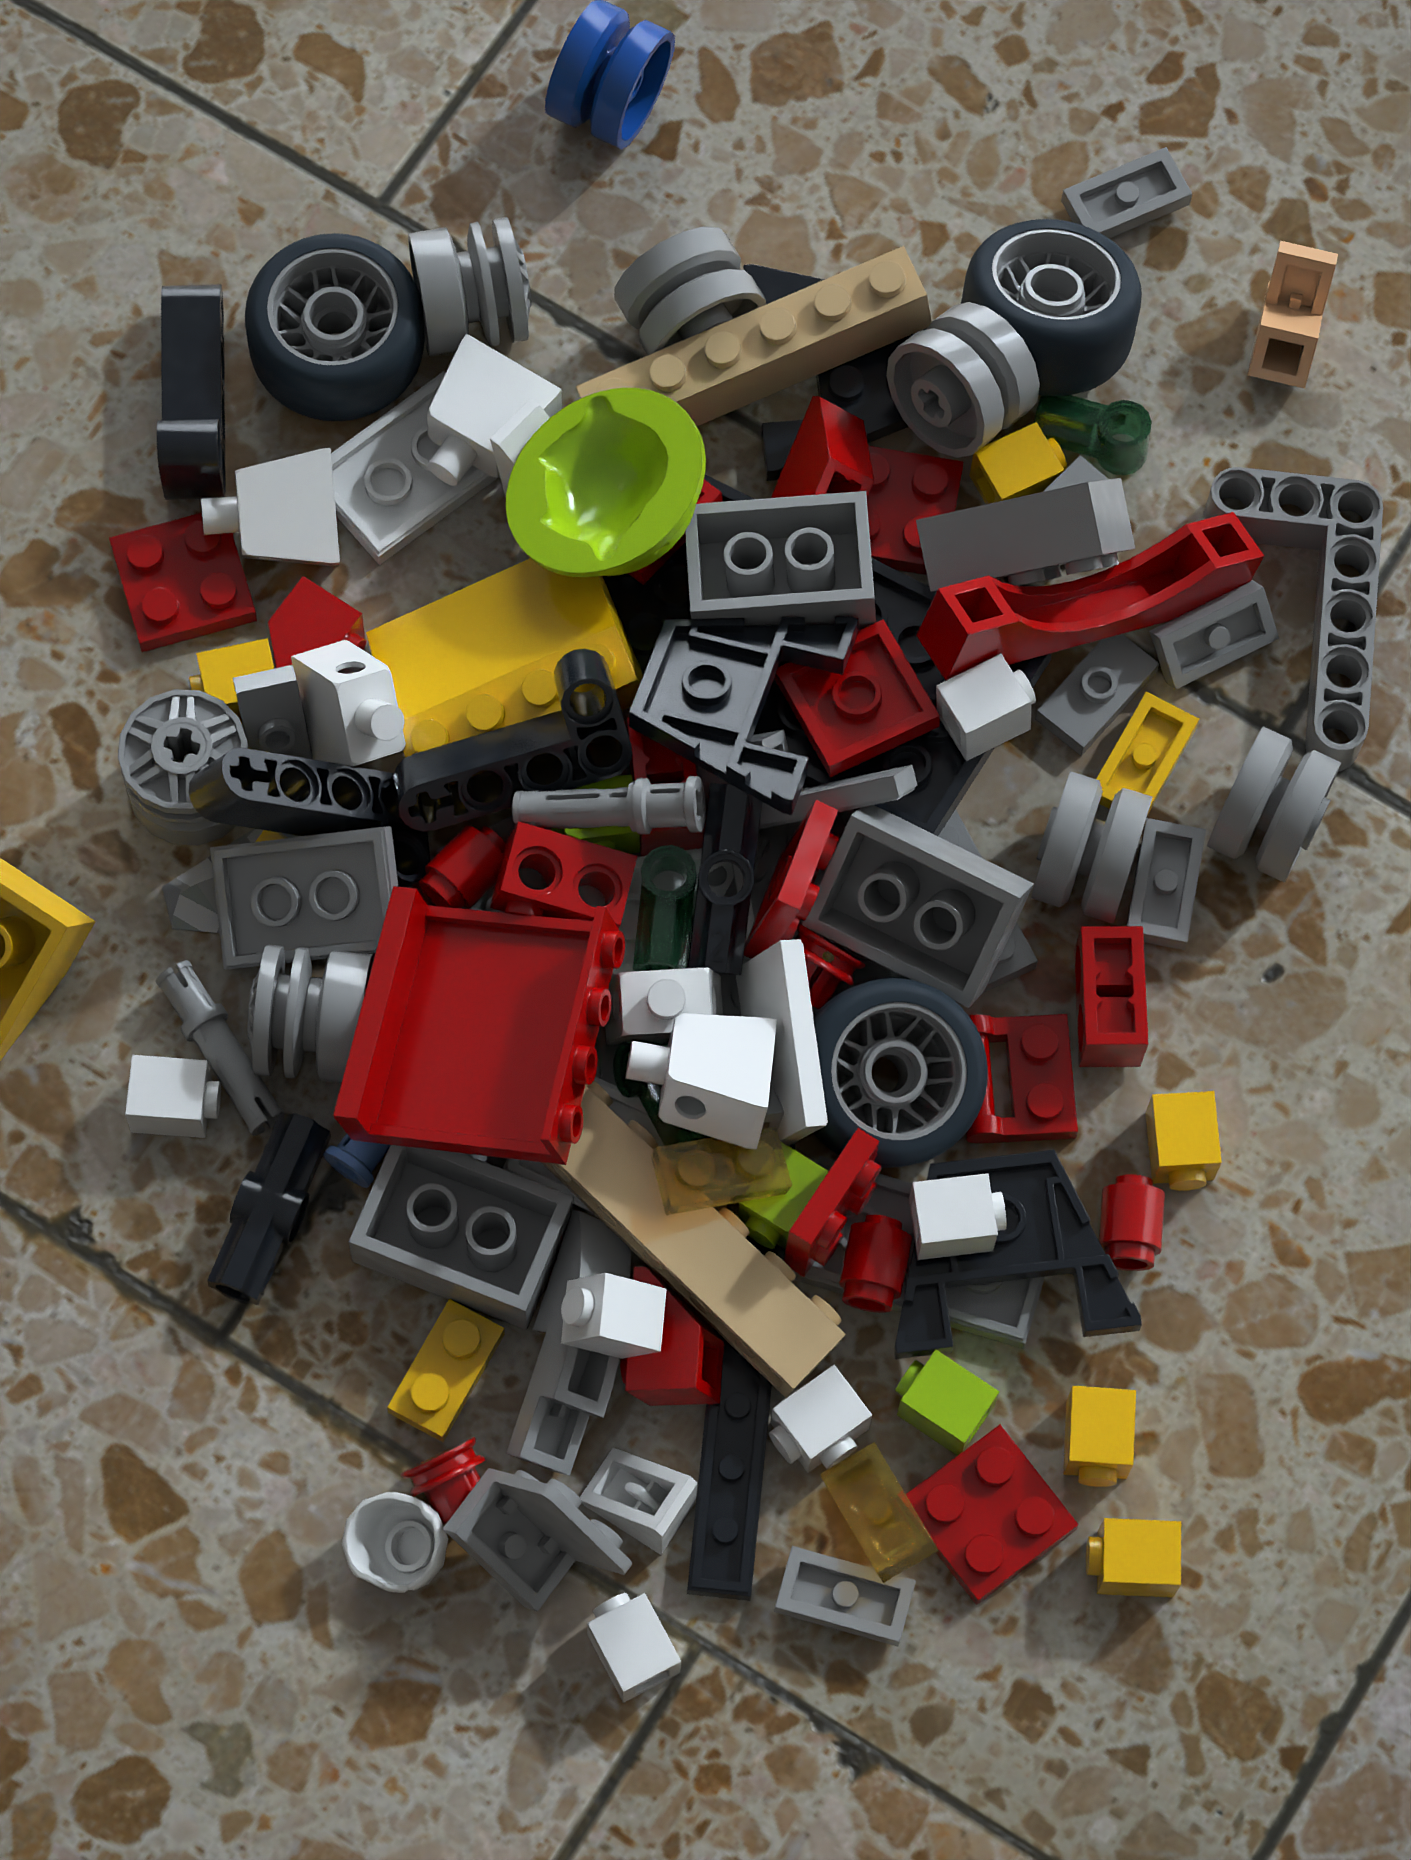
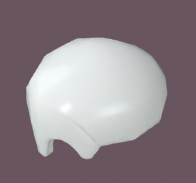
(395, 1542)

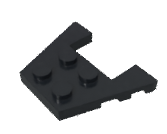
(854, 386)
(710, 689)
(1042, 1238)

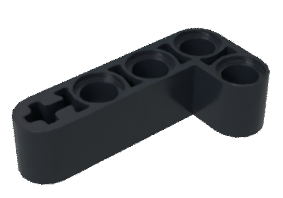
(193, 393)
(510, 751)
(306, 800)

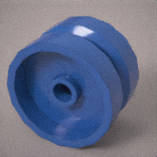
(609, 73)

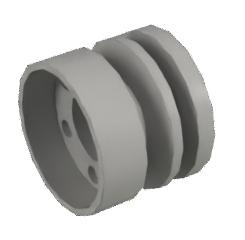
(470, 285)
(154, 781)
(306, 1011)

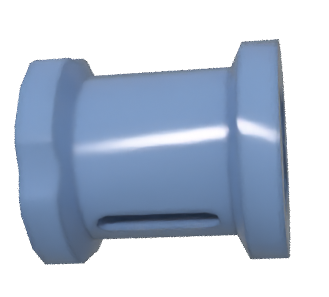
(356, 1159)

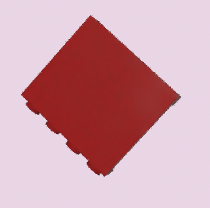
(479, 1030)

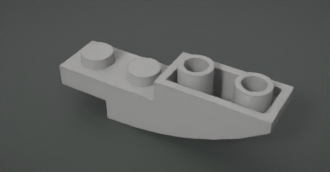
(567, 1379)

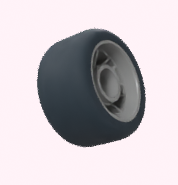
(325, 289)
(1064, 294)
(936, 1060)

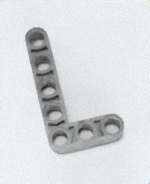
(1336, 594)

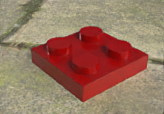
(903, 491)
(181, 582)
(866, 708)
(792, 885)
(843, 1189)
(990, 1514)

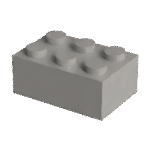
(1029, 536)
(782, 560)
(917, 904)
(462, 1231)

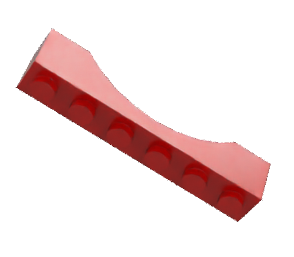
(1178, 574)

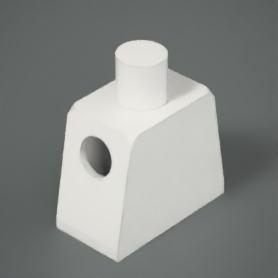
(475, 402)
(281, 510)
(352, 712)
(650, 1000)
(711, 1075)

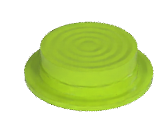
(606, 483)

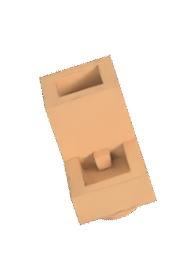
(1292, 314)

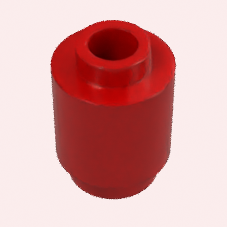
(464, 868)
(1132, 1222)
(875, 1263)

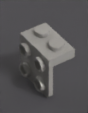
(531, 1534)

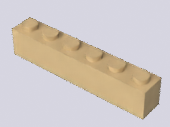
(782, 340)
(698, 1251)

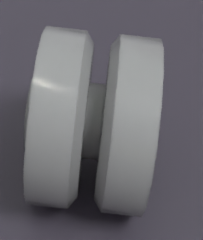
(685, 288)
(963, 379)
(1274, 804)
(1087, 846)

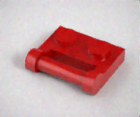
(1038, 1080)

